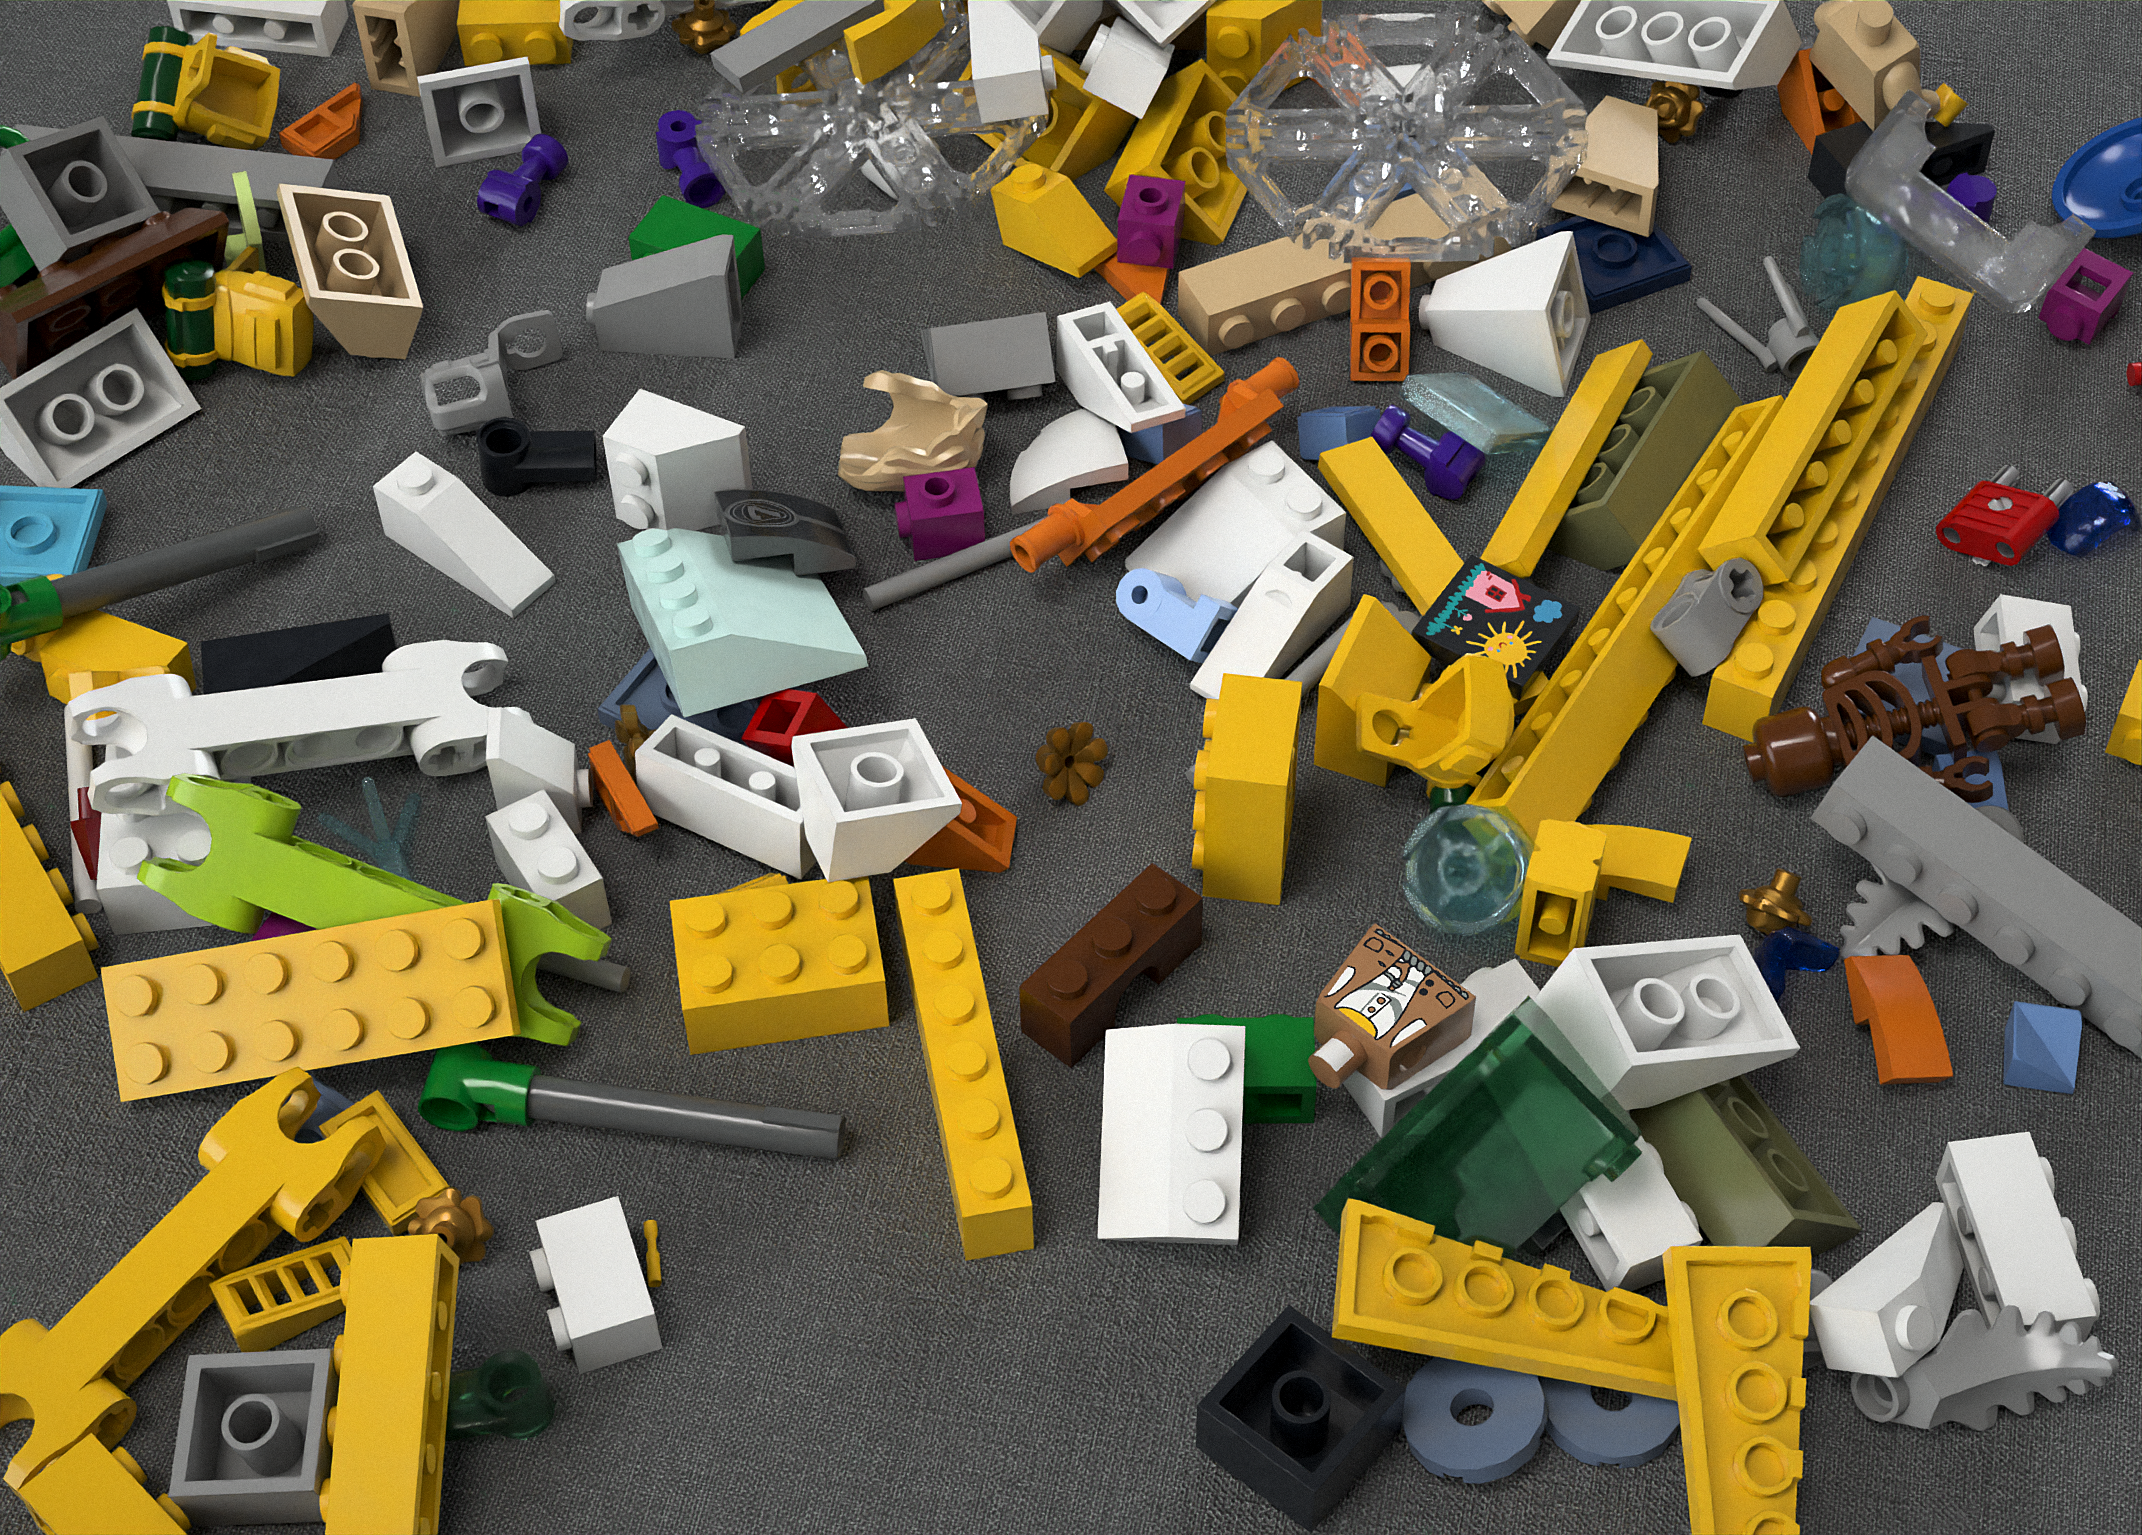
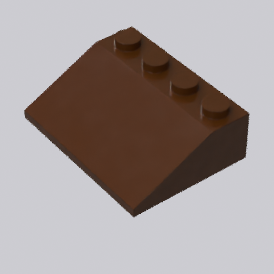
(101, 287)

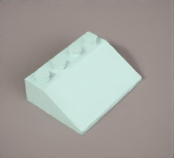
(731, 625)

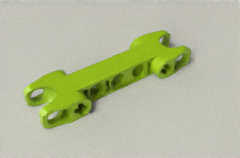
(263, 866)

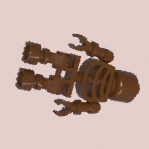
(1800, 749)

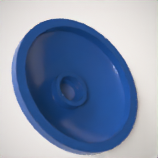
(2104, 183)

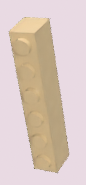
(1288, 286)

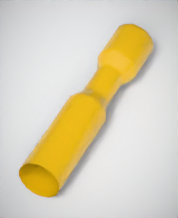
(652, 1255)

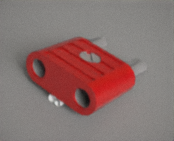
(2000, 520)

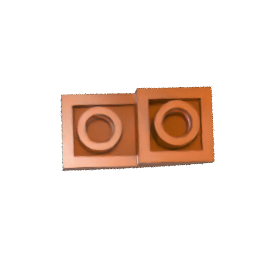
(1379, 319)
(1901, 1019)

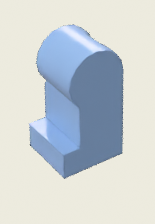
(1166, 612)

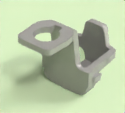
(490, 372)

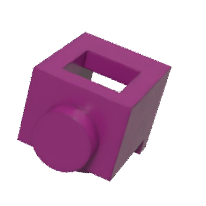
(2078, 310)

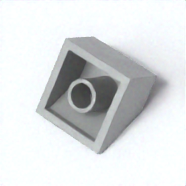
(991, 356)

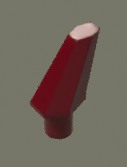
(87, 832)

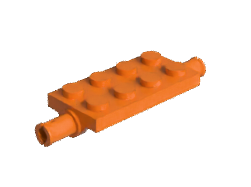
(1095, 529)

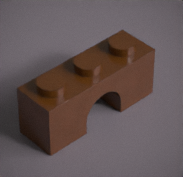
(1078, 988)

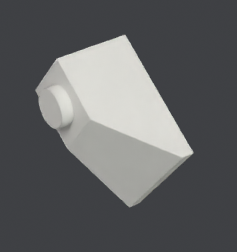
(870, 796)

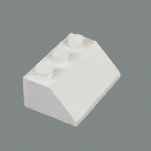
(92, 404)
(1172, 1134)

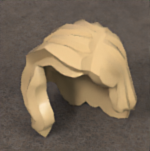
(922, 436)

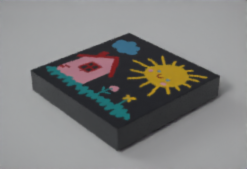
(1496, 618)

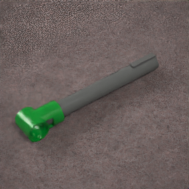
(41, 604)
(472, 1087)

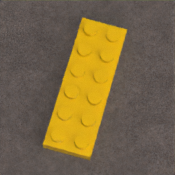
(310, 1000)

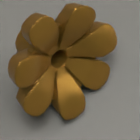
(633, 733)
(1070, 762)

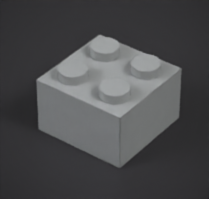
(72, 192)
(254, 1437)

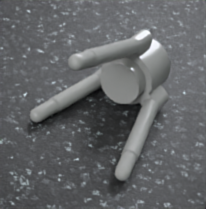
(1789, 339)

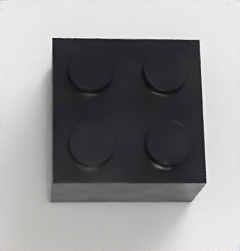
(1299, 1417)

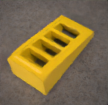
(1152, 322)
(261, 1281)

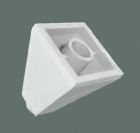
(1515, 313)

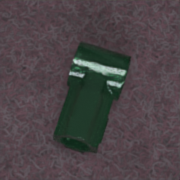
(478, 1395)

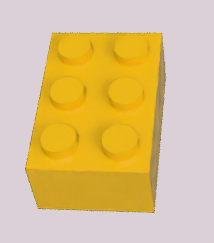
(1246, 788)
(778, 964)

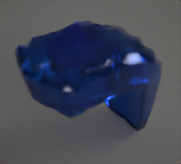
(2092, 517)
(1791, 950)

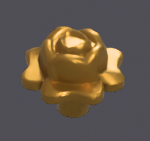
(704, 27)
(1676, 108)
(1775, 904)
(456, 1221)

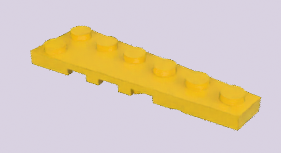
(1473, 1306)
(1739, 1382)

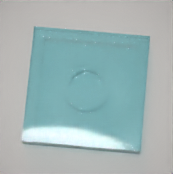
(1475, 412)

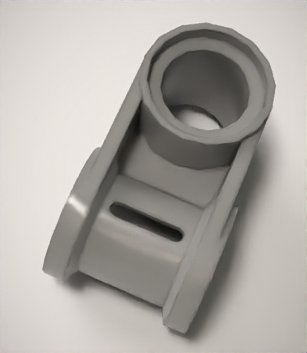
(1708, 614)

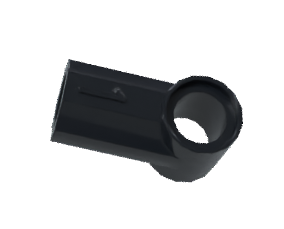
(517, 457)

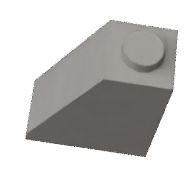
(671, 302)

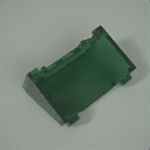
(1496, 1140)

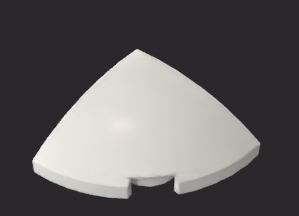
(1067, 455)

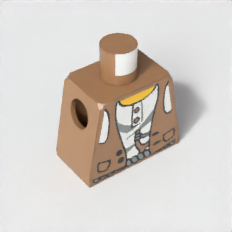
(1387, 1015)

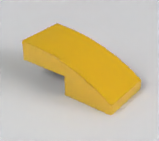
(892, 36)
(1642, 861)

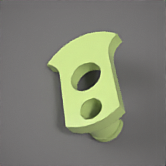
(251, 232)

